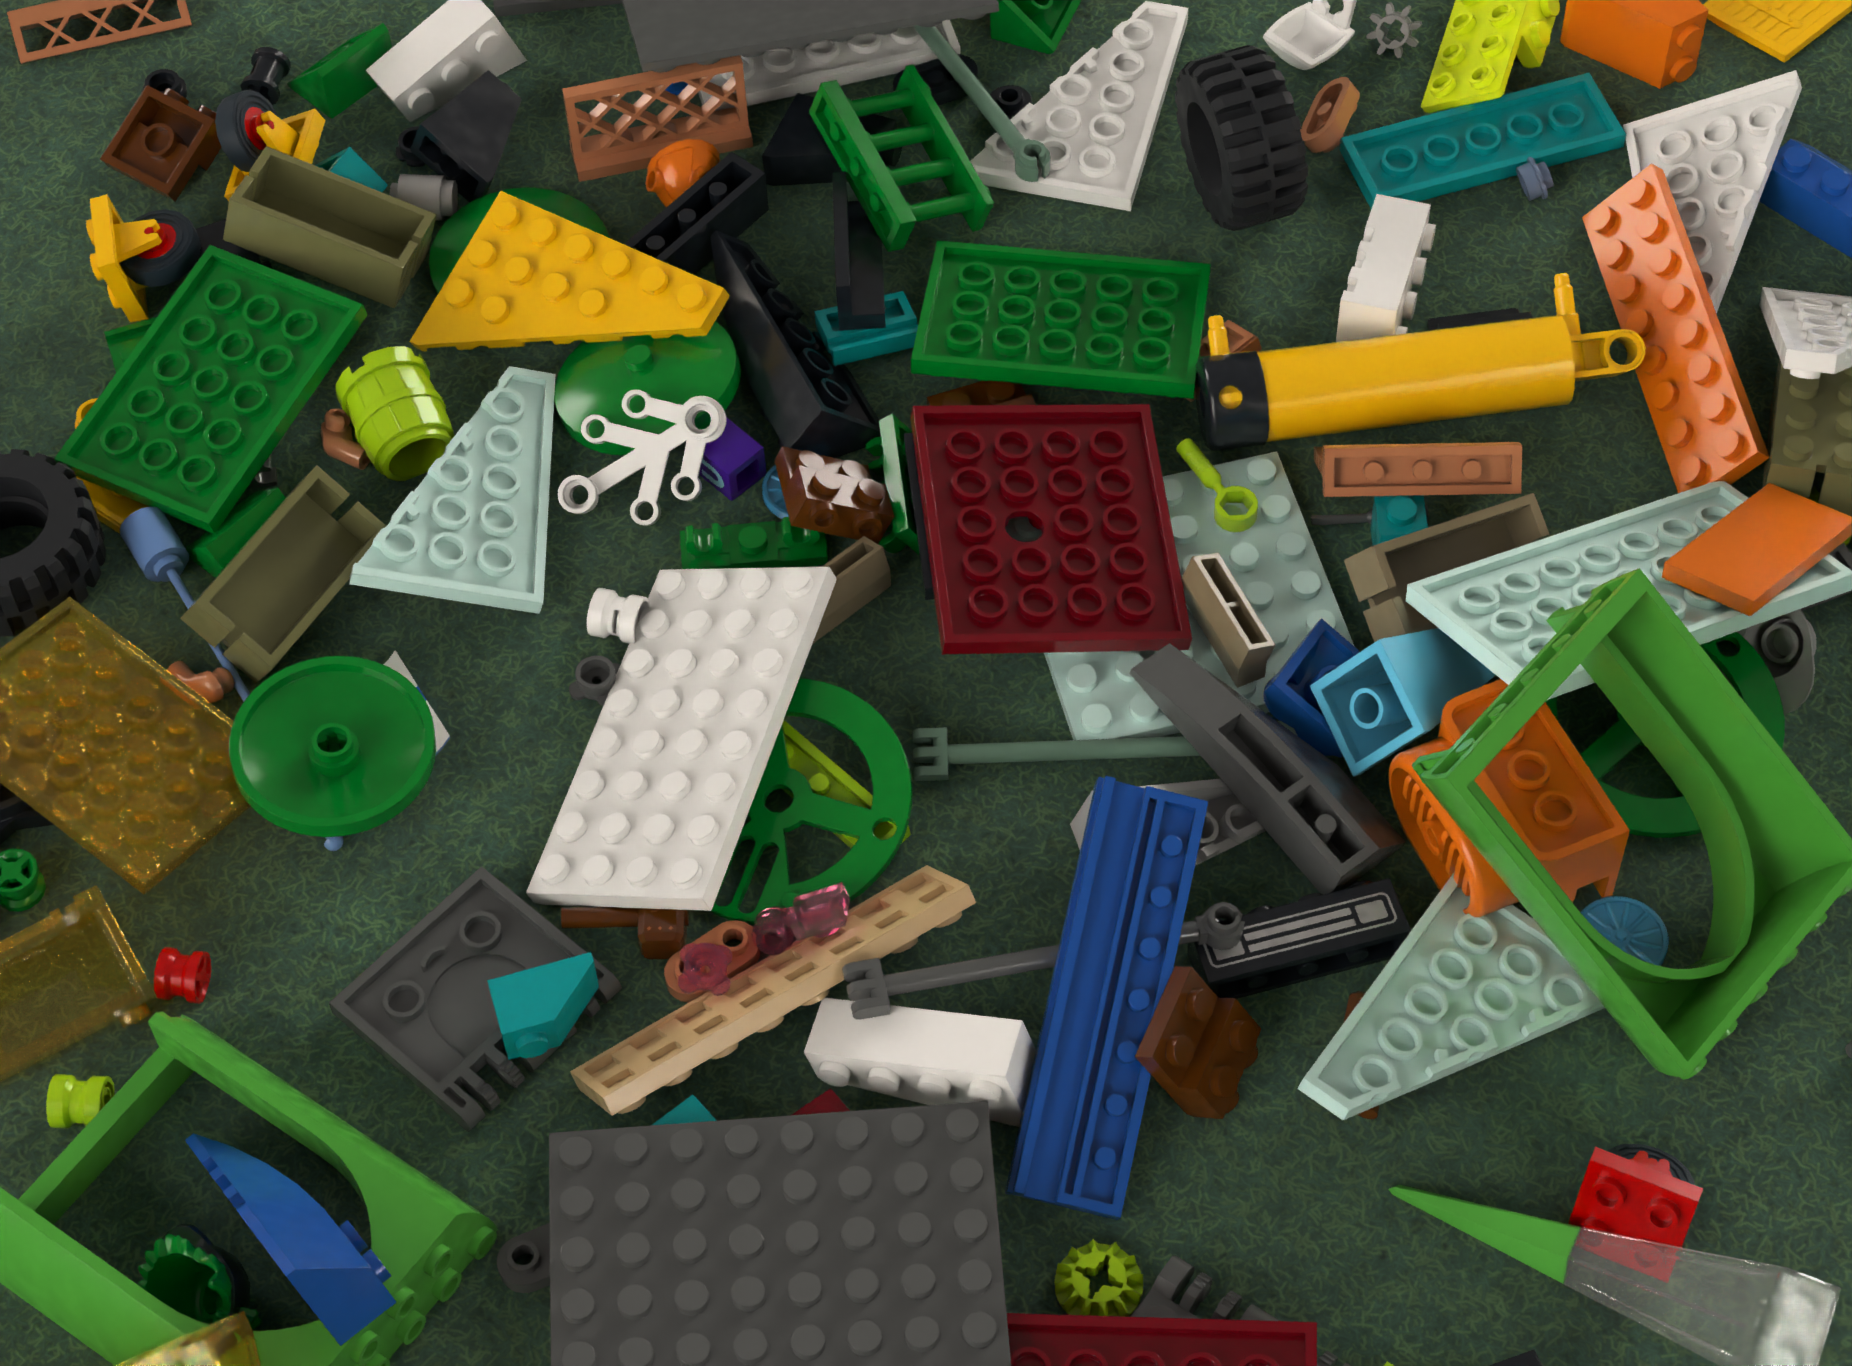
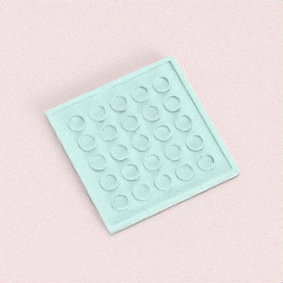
(1270, 563)

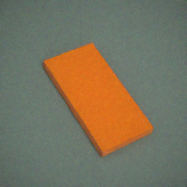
(1758, 549)

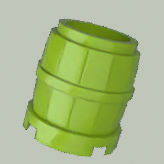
(395, 412)

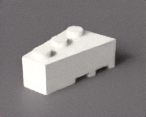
(444, 57)

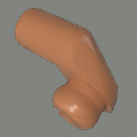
(338, 440)
(207, 684)

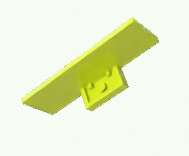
(1482, 49)

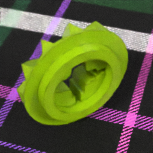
(1074, 1288)

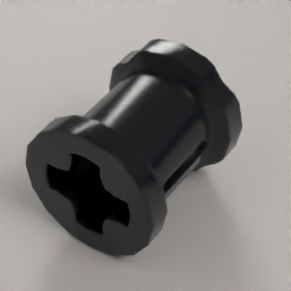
(266, 74)

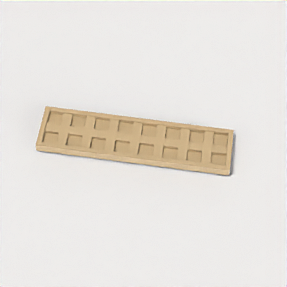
(768, 990)

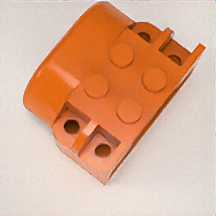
(1536, 787)

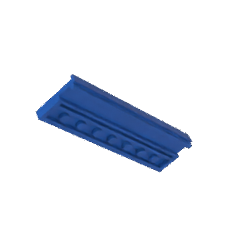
(1103, 992)

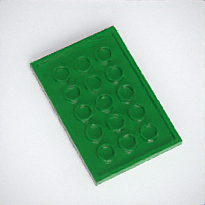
(1062, 319)
(211, 388)

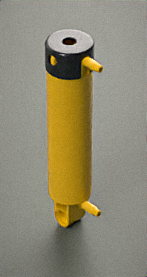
(1401, 377)

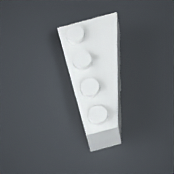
(1386, 269)
(925, 1056)

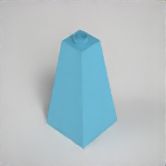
(1394, 693)

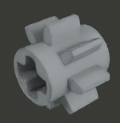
(1406, 28)

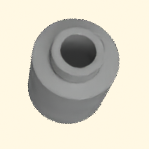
(428, 192)

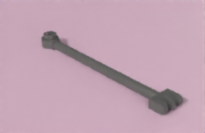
(872, 988)

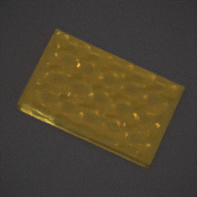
(113, 746)

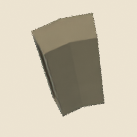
(861, 577)
(1227, 618)

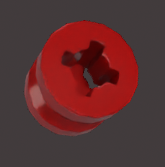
(182, 975)

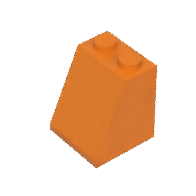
(1638, 37)

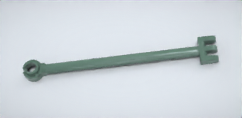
(1025, 151)
(944, 754)

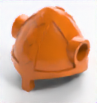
(679, 167)

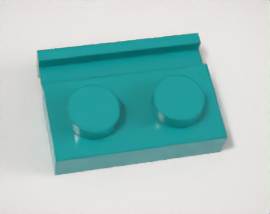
(861, 344)

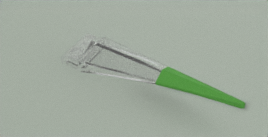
(1699, 1299)

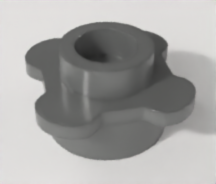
(586, 672)

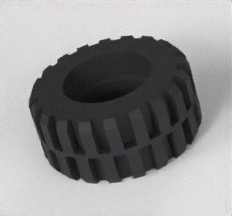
(1241, 137)
(66, 551)

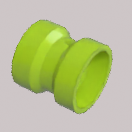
(75, 1100)

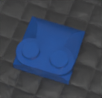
(1289, 691)

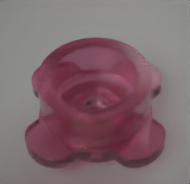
(704, 954)

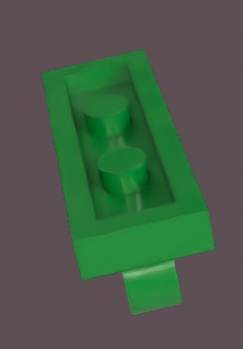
(894, 470)
(752, 546)

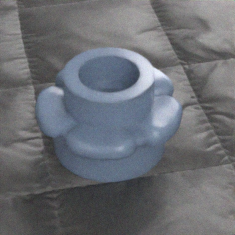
(1534, 179)

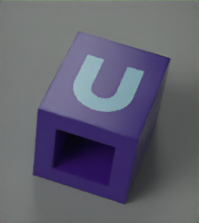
(733, 462)

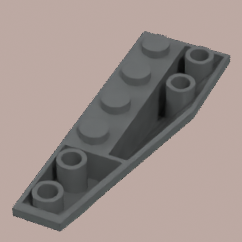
(1275, 774)

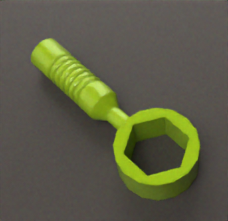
(1212, 479)

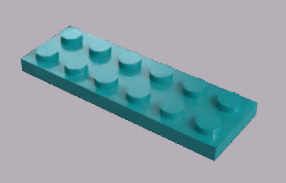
(1483, 141)

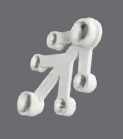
(649, 452)

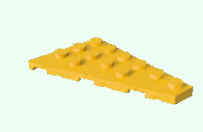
(560, 283)

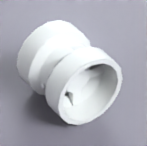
(614, 614)

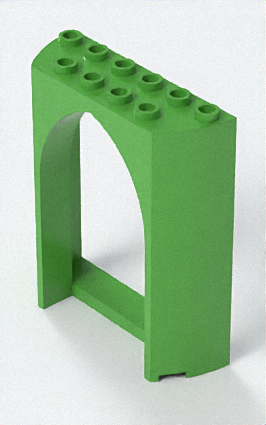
(1766, 831)
(415, 1224)

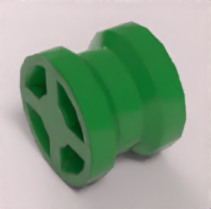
(20, 867)

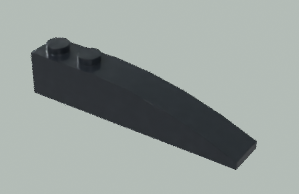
(785, 364)

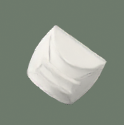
(1311, 33)

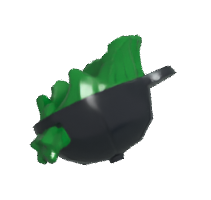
(197, 1277)

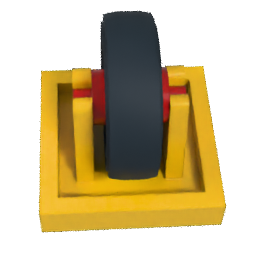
(250, 123)
(139, 253)

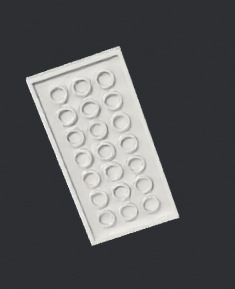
(683, 739)

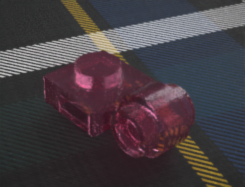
(812, 914)

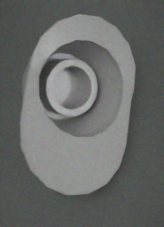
(1792, 644)

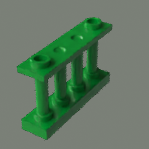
(877, 184)

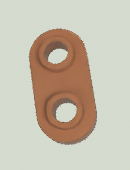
(1329, 115)
(743, 956)

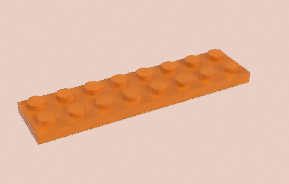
(1687, 361)

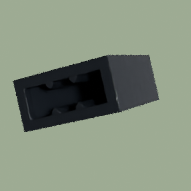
(469, 135)
(800, 153)

